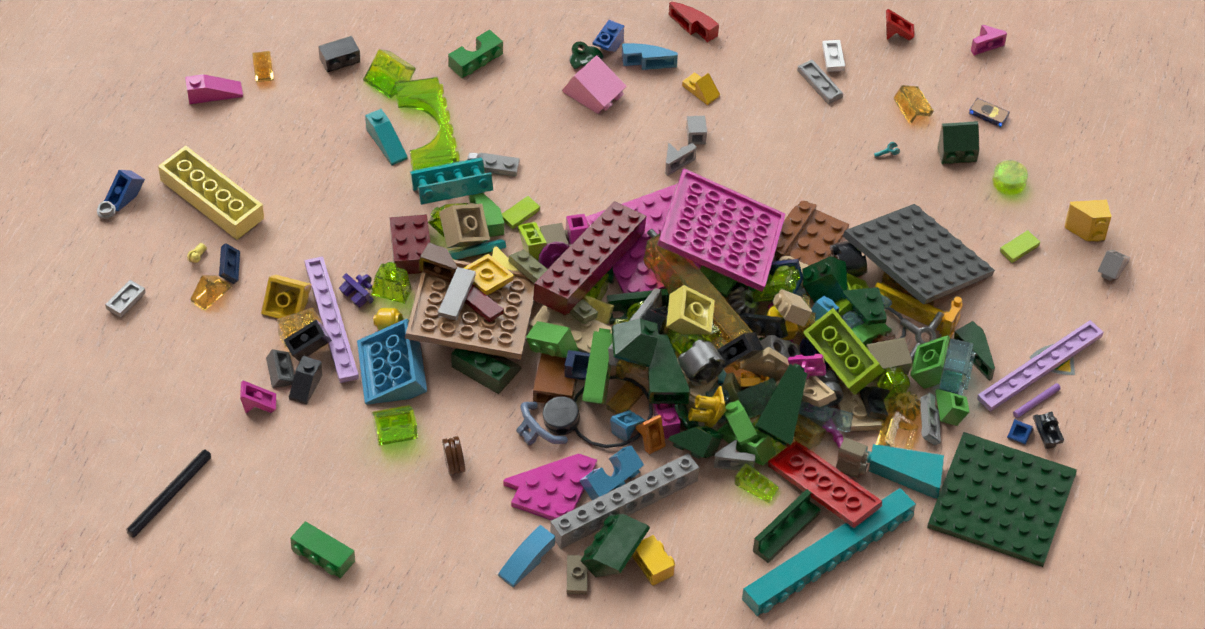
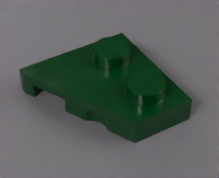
(867, 304)

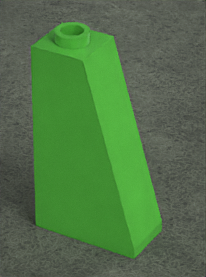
(598, 368)

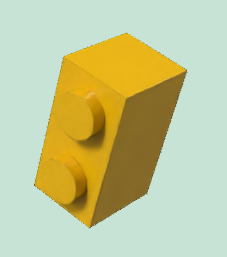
(654, 560)

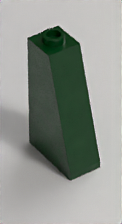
(665, 376)
(783, 407)

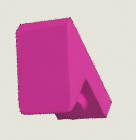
(988, 39)
(255, 396)

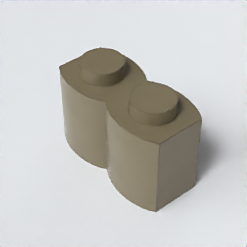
(852, 458)

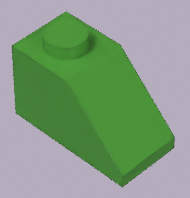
(739, 423)

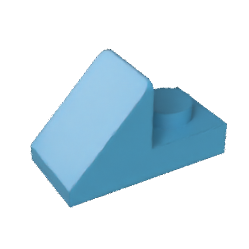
(624, 424)

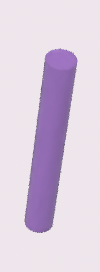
(1037, 400)

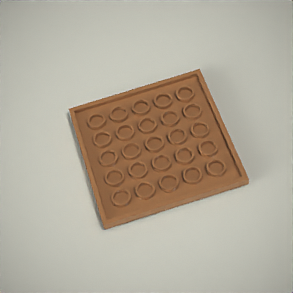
(471, 331)

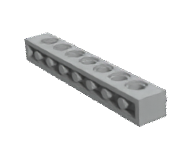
(625, 500)

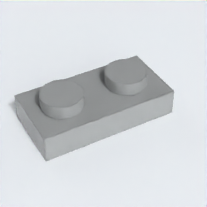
(125, 298)

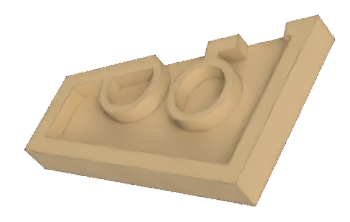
(817, 392)

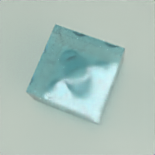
(957, 367)

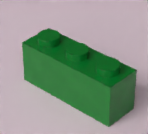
(322, 550)

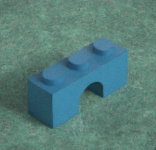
(625, 465)

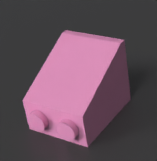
(595, 86)

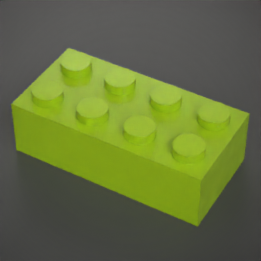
(843, 351)

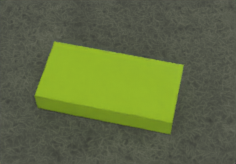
(520, 212)
(1019, 246)

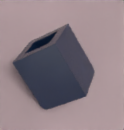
(576, 365)

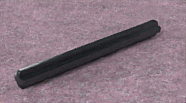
(168, 493)

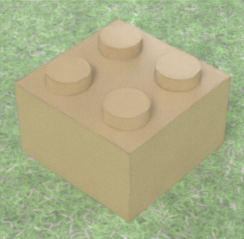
(464, 225)

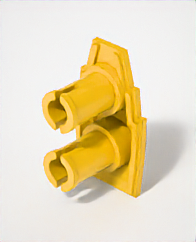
(714, 405)

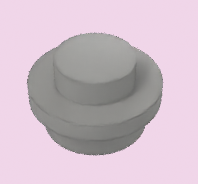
(106, 210)

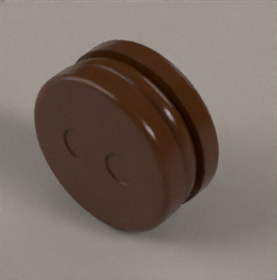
(453, 455)

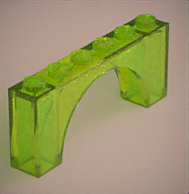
(427, 97)

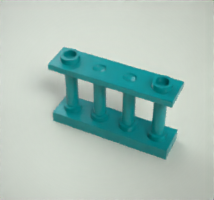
(451, 181)

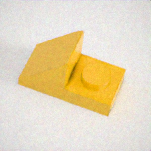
(702, 87)

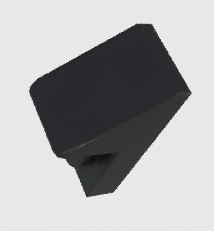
(873, 401)

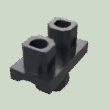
(1048, 429)

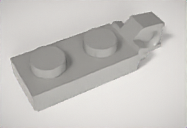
(498, 164)
(930, 419)

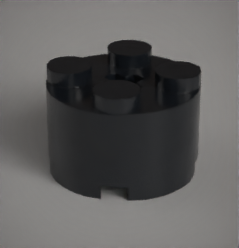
(855, 262)

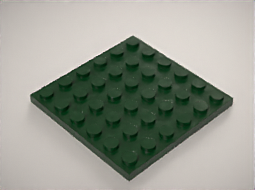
(1002, 499)

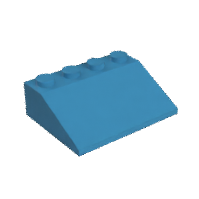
(391, 365)

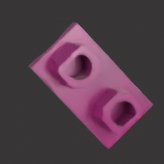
(813, 365)

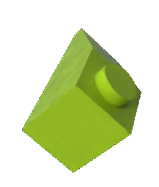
(532, 239)

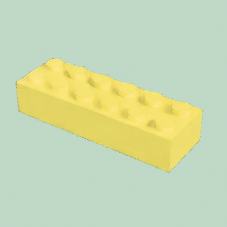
(211, 192)

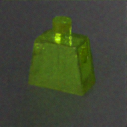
(391, 283)

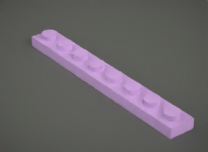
(331, 319)
(1040, 365)

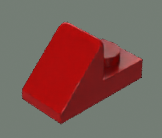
(898, 25)

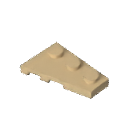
(766, 363)

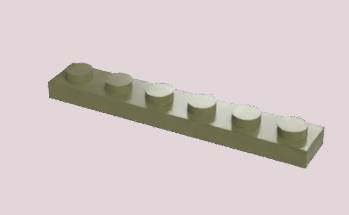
(534, 270)

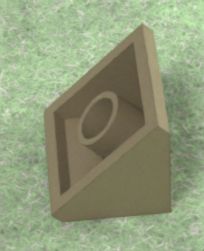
(891, 354)

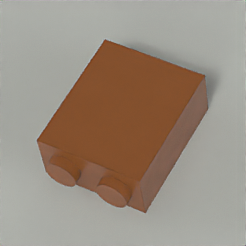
(551, 380)

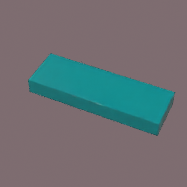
(477, 249)

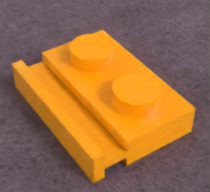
(750, 379)

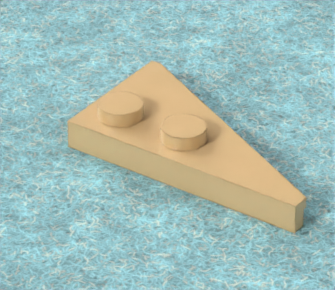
(853, 404)

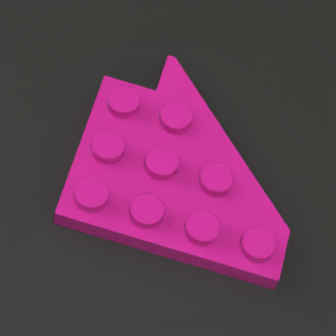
(551, 488)

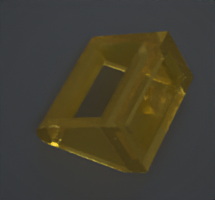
(890, 427)

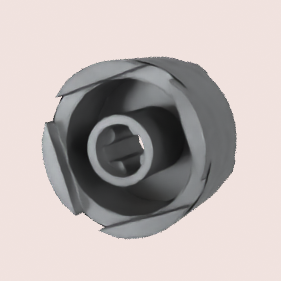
(701, 362)

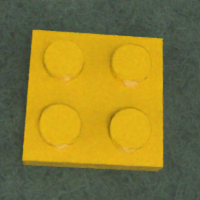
(489, 274)

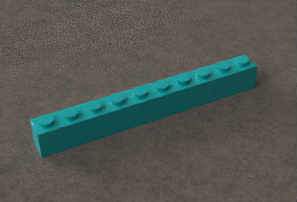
(826, 554)

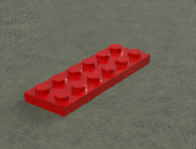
(827, 484)

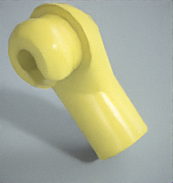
(194, 255)

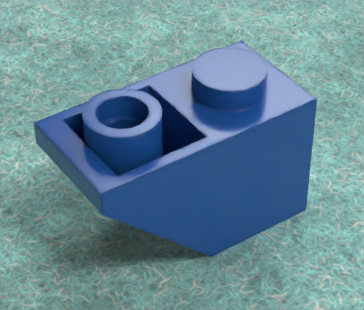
(610, 36)

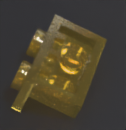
(912, 102)

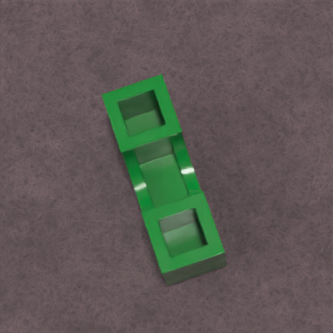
(466, 62)

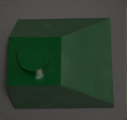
(635, 341)

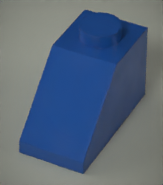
(124, 188)

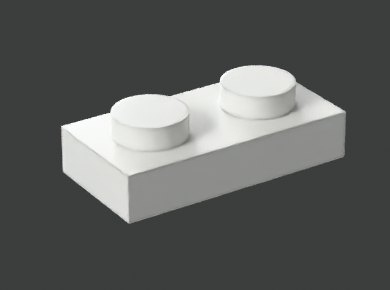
(833, 55)

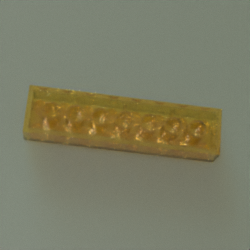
(678, 271)

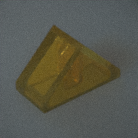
(209, 290)

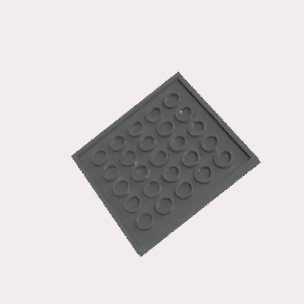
(918, 253)

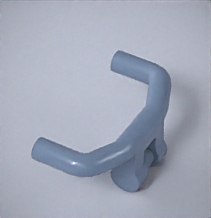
(536, 429)

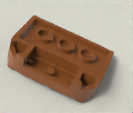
(808, 234)

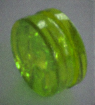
(1010, 177)

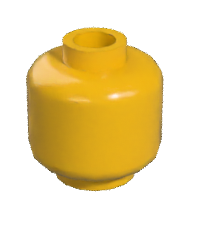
(386, 317)

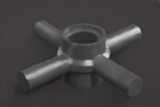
(918, 331)

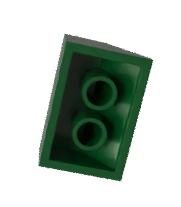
(487, 369)
(614, 545)

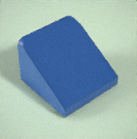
(1020, 431)

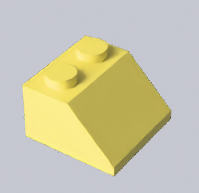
(690, 312)

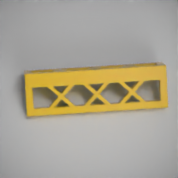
(909, 305)

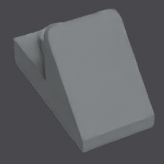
(678, 159)
(730, 459)

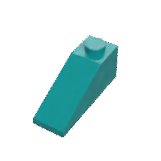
(385, 137)

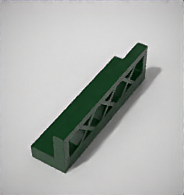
(624, 301)
(785, 527)

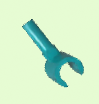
(889, 149)

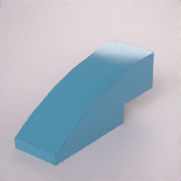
(648, 56)
(527, 556)

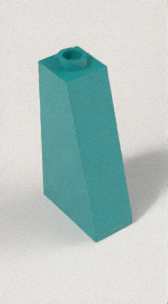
(908, 468)

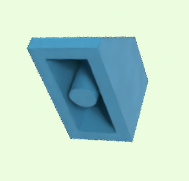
(822, 306)

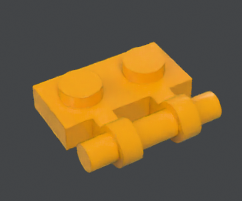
(951, 318)

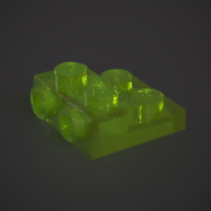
(784, 278)

